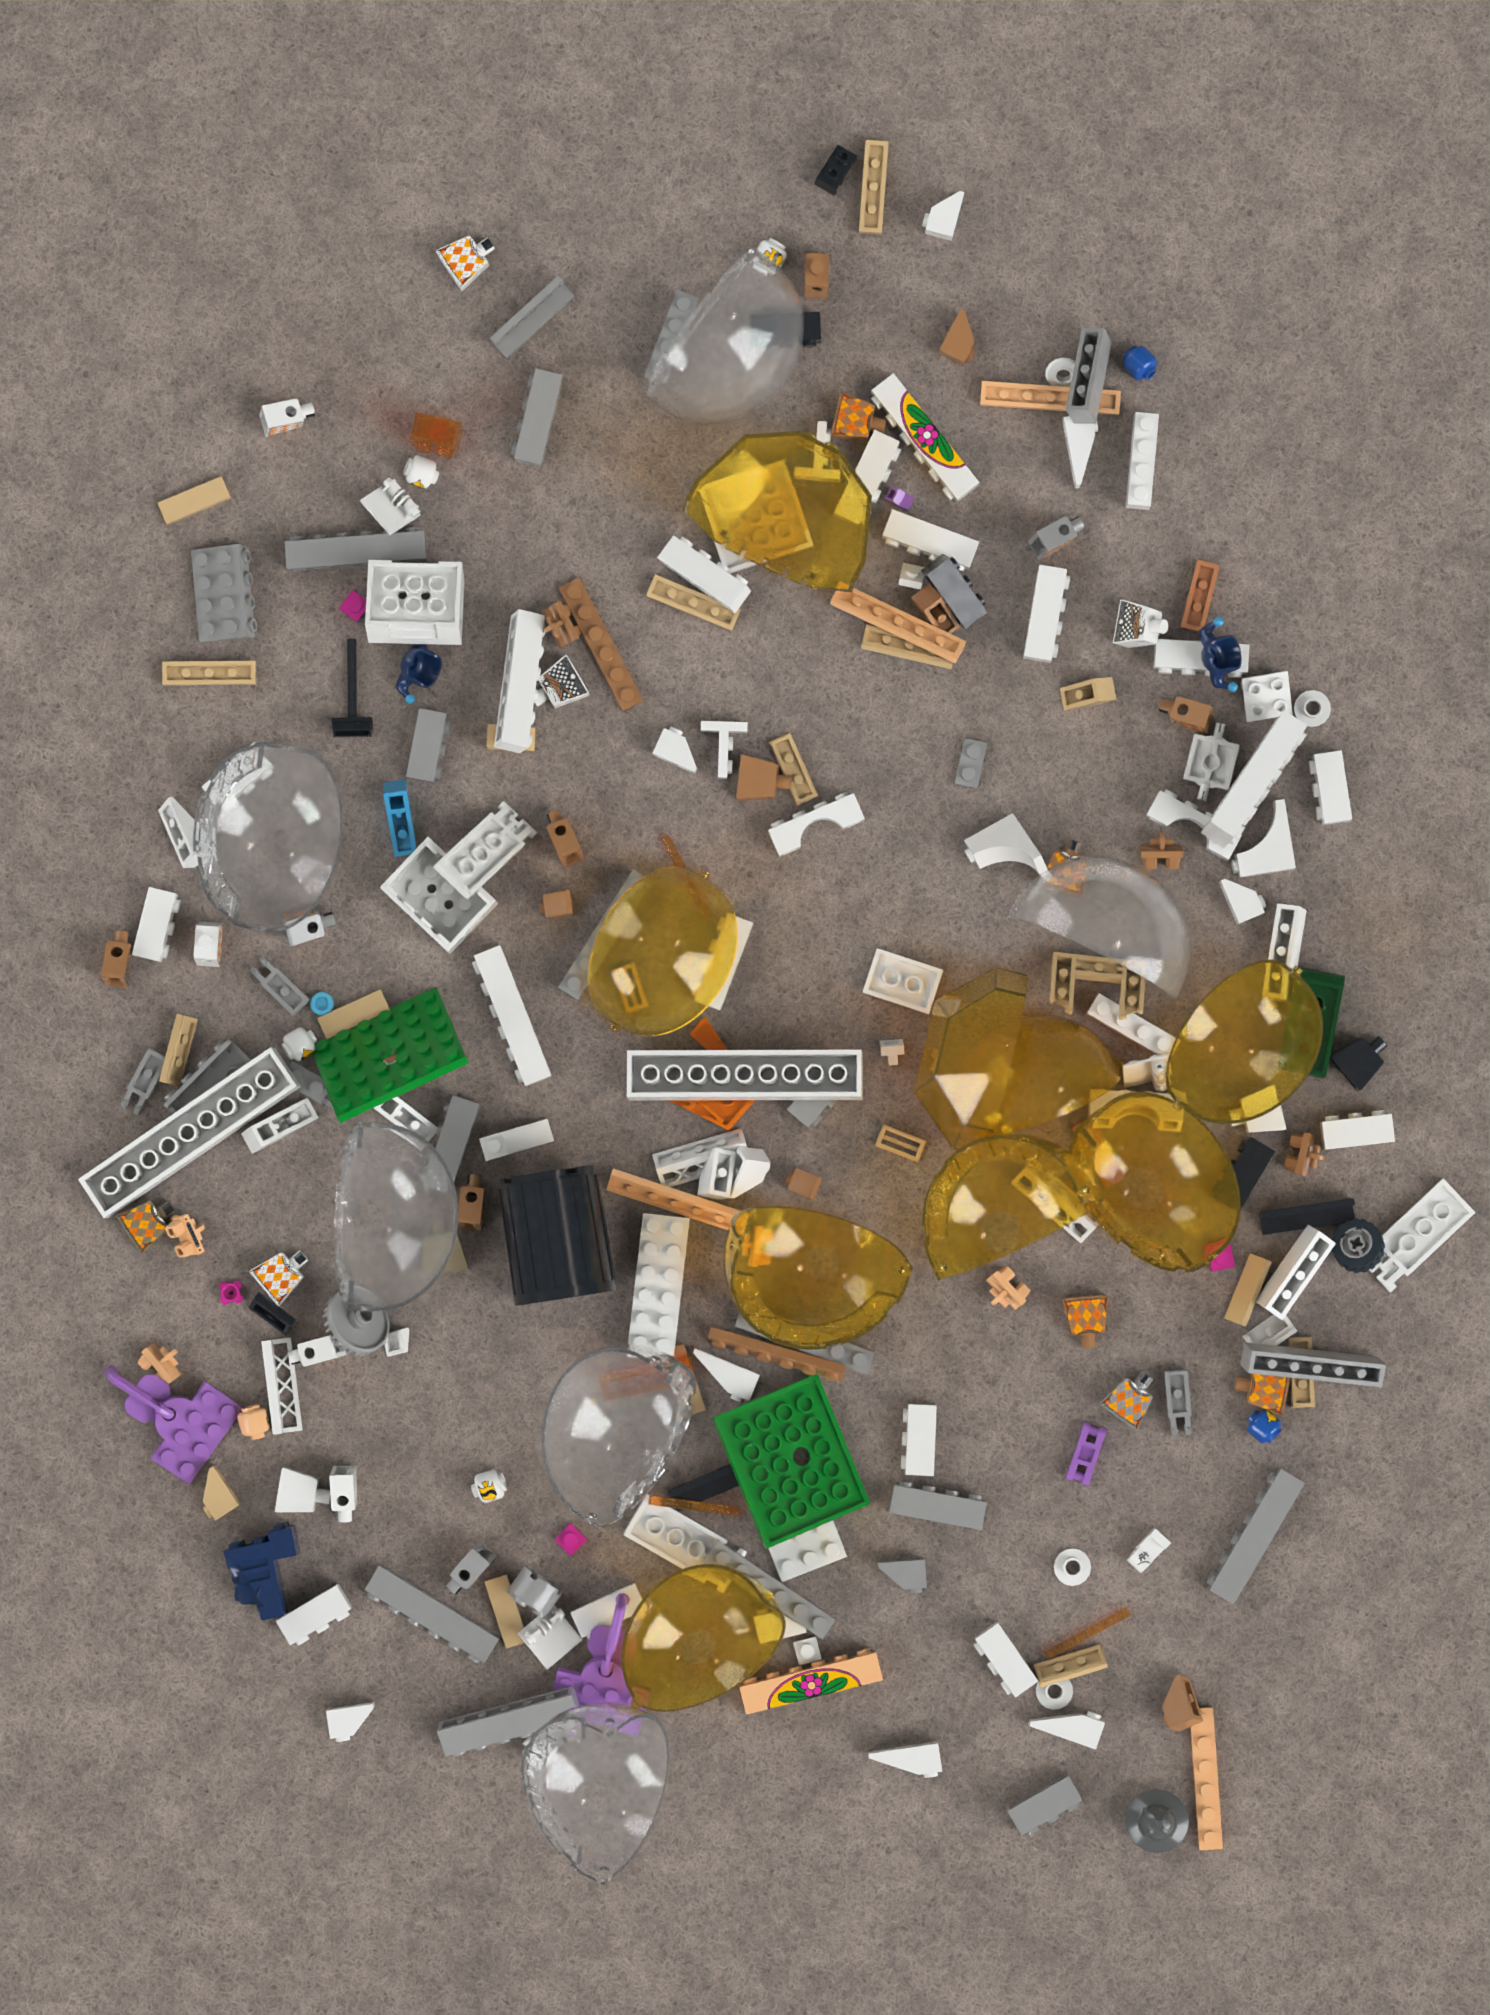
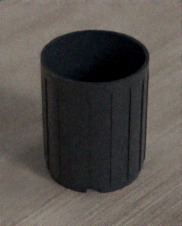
(556, 1235)

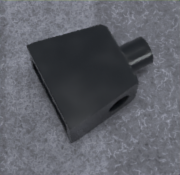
(1359, 1061)

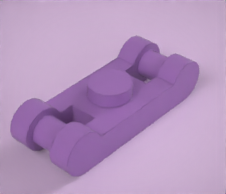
(1086, 1453)

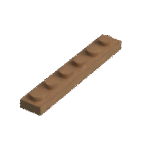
(601, 644)
(768, 1352)

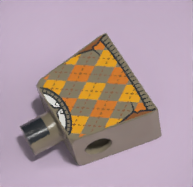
(146, 1223)

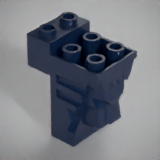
(258, 1571)

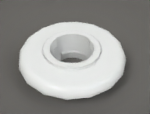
(1057, 365)
(1304, 716)
(1084, 1567)
(1055, 1703)

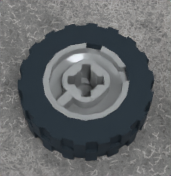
(1358, 1245)

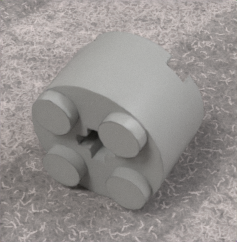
(535, 1591)

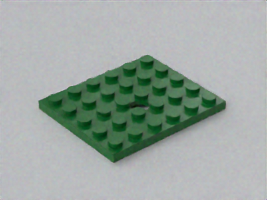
(413, 1030)
(760, 1449)

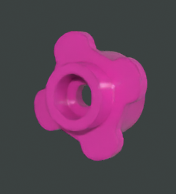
(235, 1297)

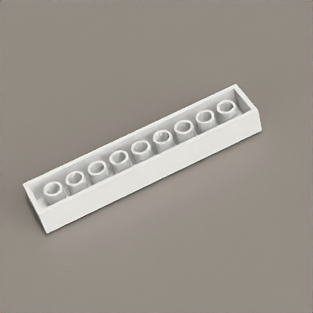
(744, 1075)
(189, 1132)

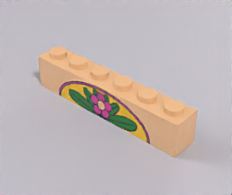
(810, 1682)

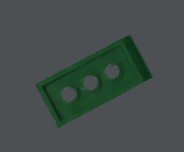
(1328, 990)

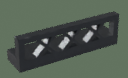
(1300, 1216)
(706, 1485)

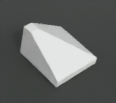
(397, 1342)

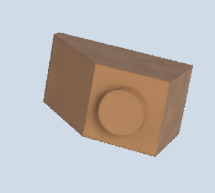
(959, 341)
(935, 609)
(557, 904)
(803, 1183)
(1181, 1705)

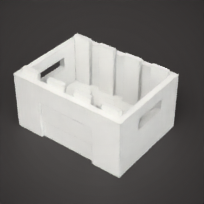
(413, 618)
(409, 890)

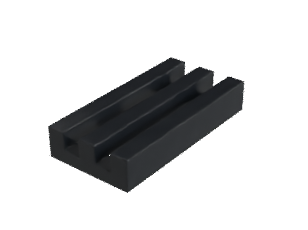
(272, 1313)

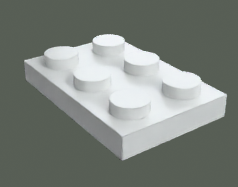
(902, 981)
(808, 1551)

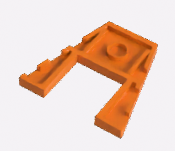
(720, 1112)

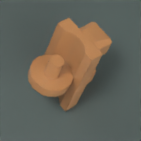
(560, 624)
(1161, 848)
(1305, 1144)

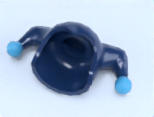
(1219, 655)
(418, 668)

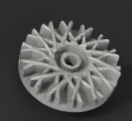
(355, 1330)

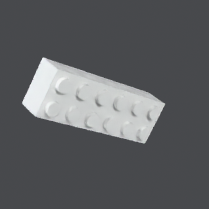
(1254, 779)
(659, 1282)

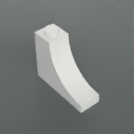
(1004, 842)
(1274, 850)

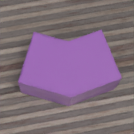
(899, 498)

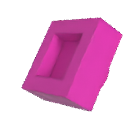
(354, 606)
(1223, 1260)
(570, 1539)

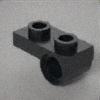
(835, 170)

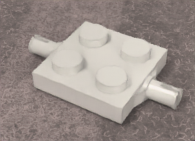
(1211, 762)

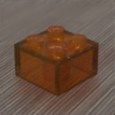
(436, 435)

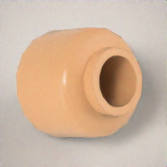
(253, 1421)

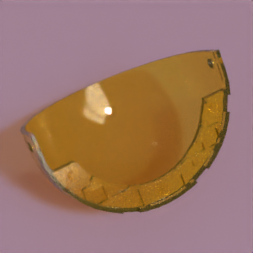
(1178, 1183)
(1001, 1199)
(811, 1275)

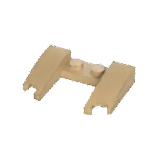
(1068, 967)

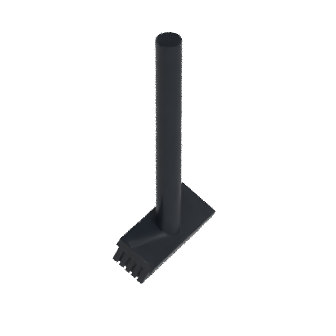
(353, 725)

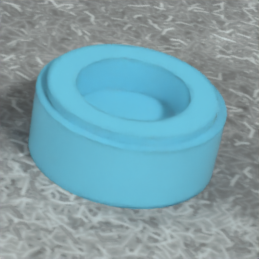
(322, 1003)

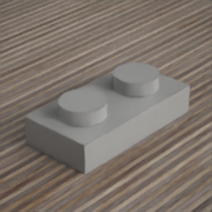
(970, 763)

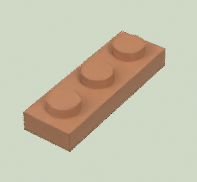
(1199, 596)

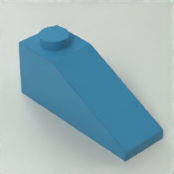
(399, 817)

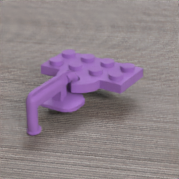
(187, 1434)
(606, 1647)

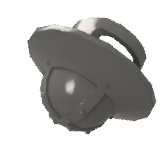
(1157, 1821)

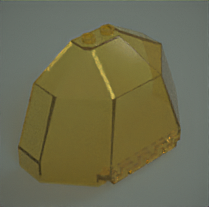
(787, 504)
(970, 1055)

